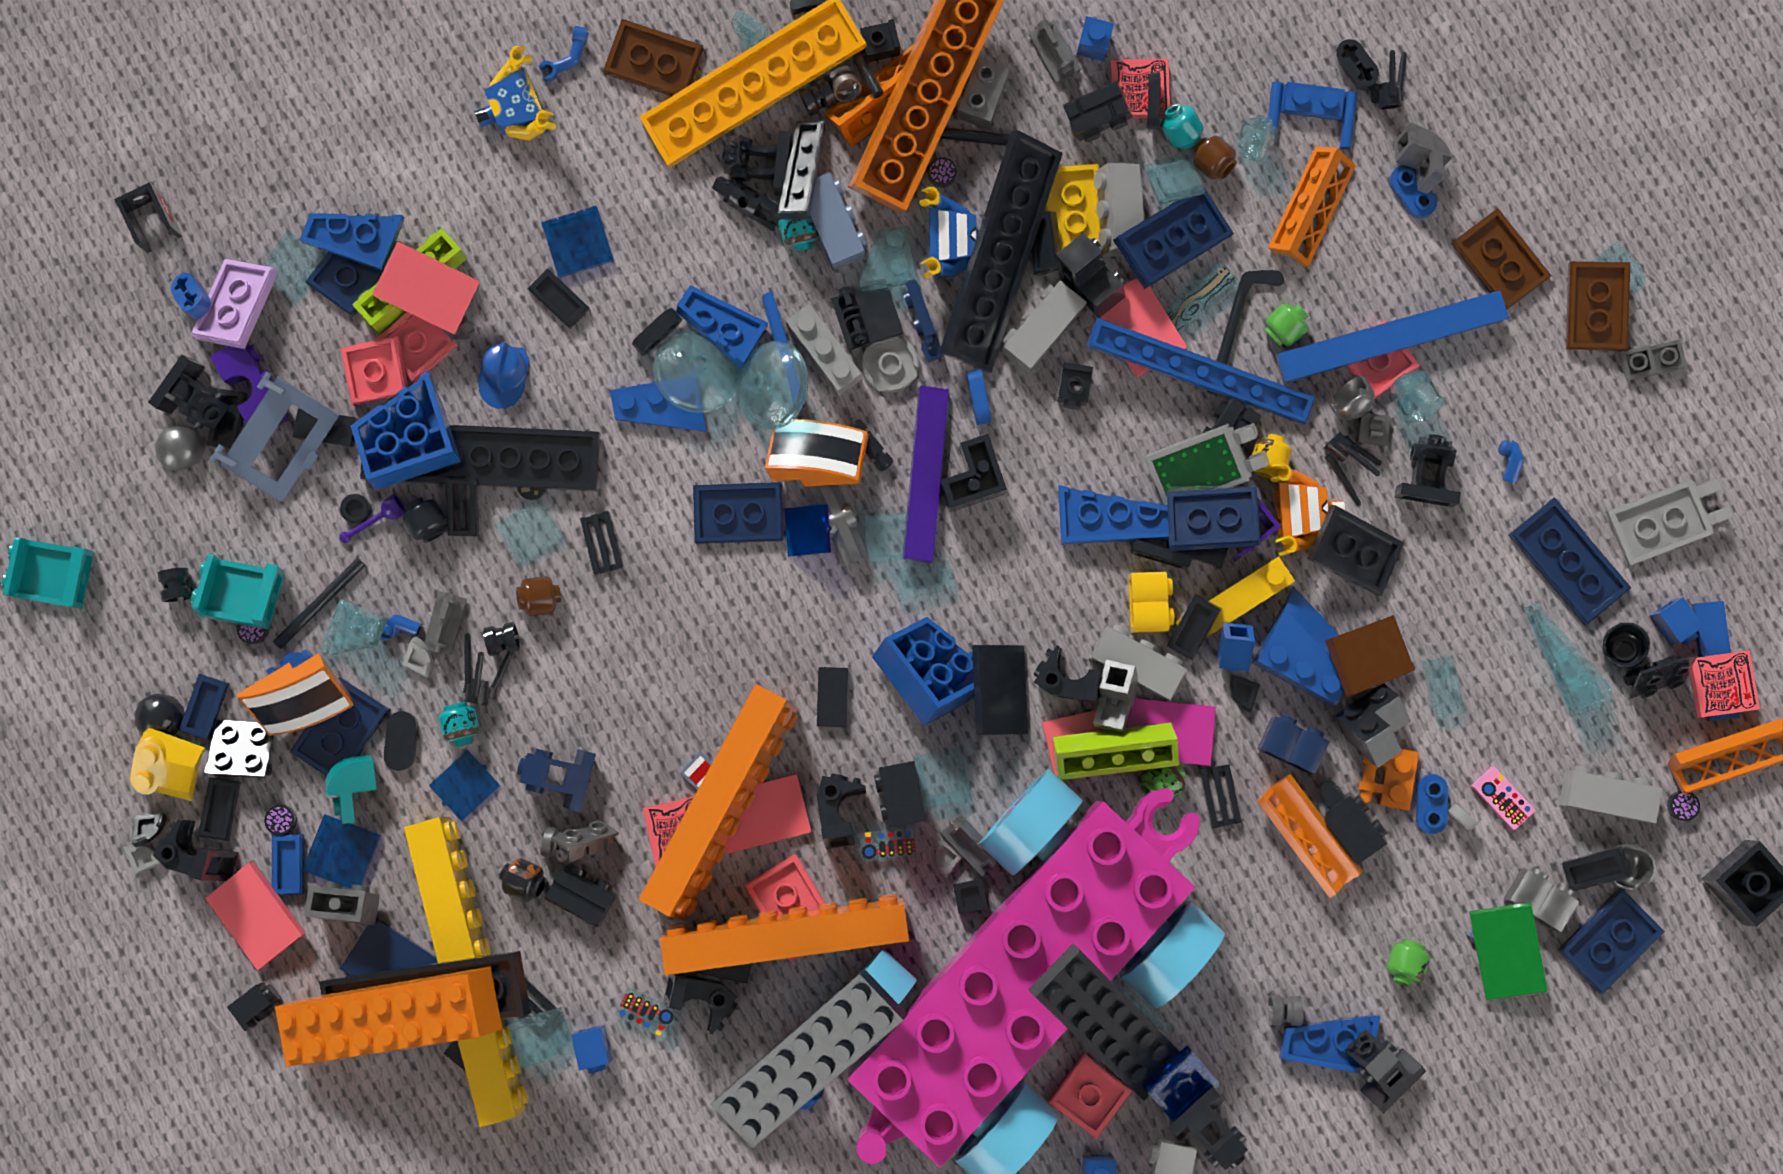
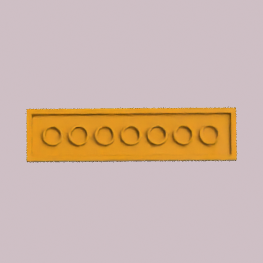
(753, 81)

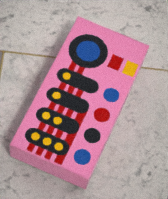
(1503, 798)

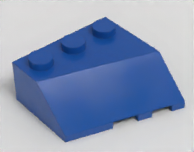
(405, 436)
(1298, 650)
(927, 669)

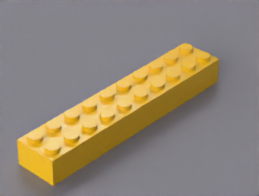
(457, 936)

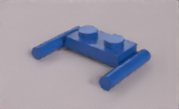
(1316, 103)

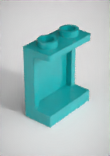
(47, 573)
(237, 592)

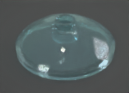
(691, 385)
(773, 385)

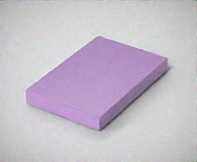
(235, 303)

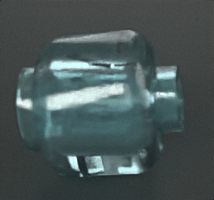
(1257, 138)

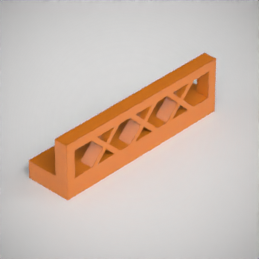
(865, 112)
(1310, 200)
(1720, 750)
(1310, 834)

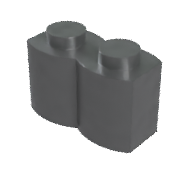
(1549, 903)

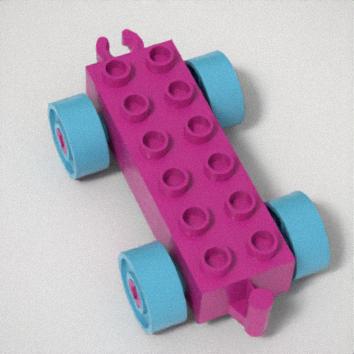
(977, 1028)

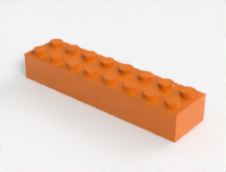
(923, 100)
(719, 804)
(784, 935)
(389, 1017)

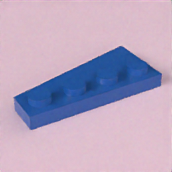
(1104, 518)

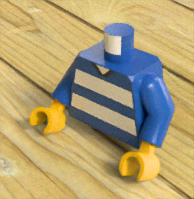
(950, 235)

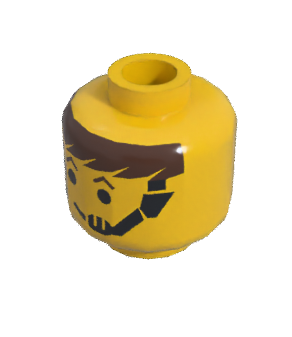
(1277, 452)

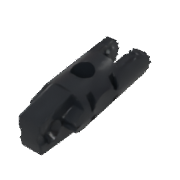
(734, 195)

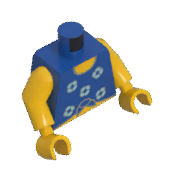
(514, 101)

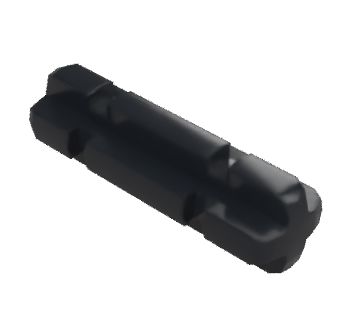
(874, 448)

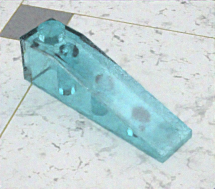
(1575, 675)

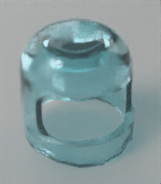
(1414, 391)

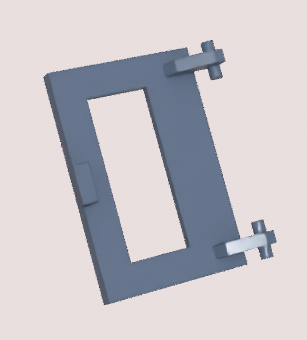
(261, 427)

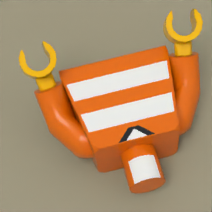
(1299, 508)

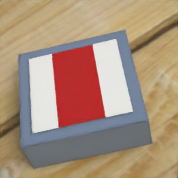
(696, 770)

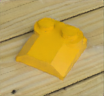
(165, 765)

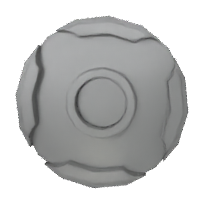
(888, 373)

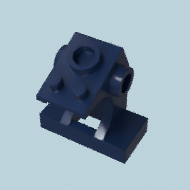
(535, 768)

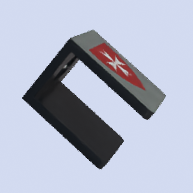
(127, 204)

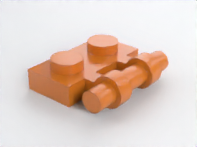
(1396, 782)

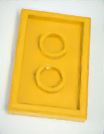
(1075, 202)

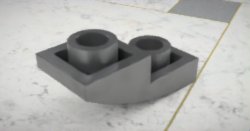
(1653, 360)

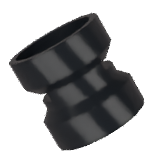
(817, 97)
(174, 584)
(501, 639)

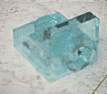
(749, 28)

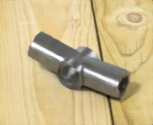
(842, 522)

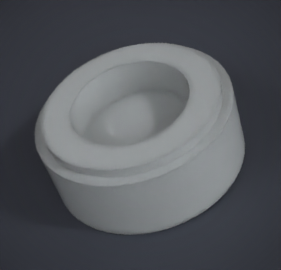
(1462, 817)

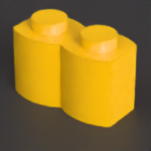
(1150, 602)

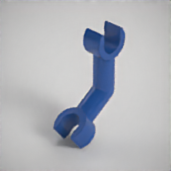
(578, 41)

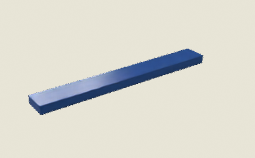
(1392, 336)
(1200, 371)

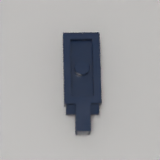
(923, 323)

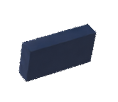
(204, 706)

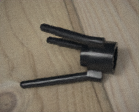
(1391, 92)
(1341, 448)
(475, 688)

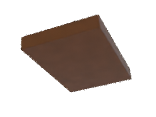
(652, 58)
(1501, 258)
(1597, 306)
(1370, 655)

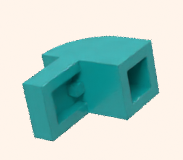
(349, 777)

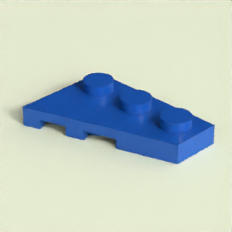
(722, 324)

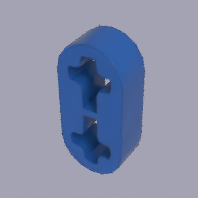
(193, 293)
(978, 397)

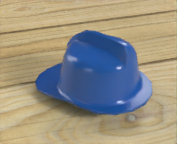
(503, 375)

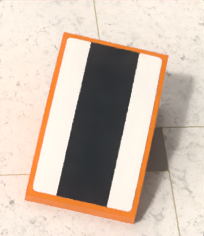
(817, 453)
(296, 697)

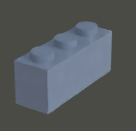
(835, 223)

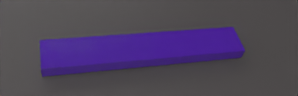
(925, 474)

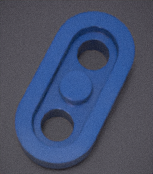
(1409, 193)
(1428, 803)

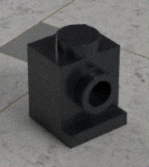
(884, 49)
(1074, 398)
(254, 1005)

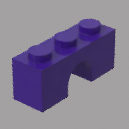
(243, 365)

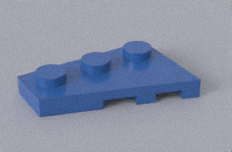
(356, 238)
(648, 406)
(1325, 1041)

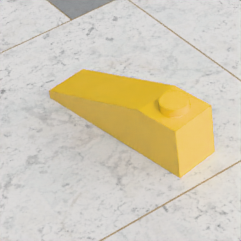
(1250, 592)

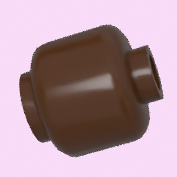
(1214, 157)
(538, 596)

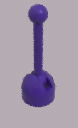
(390, 508)

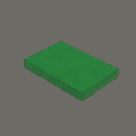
(1508, 951)

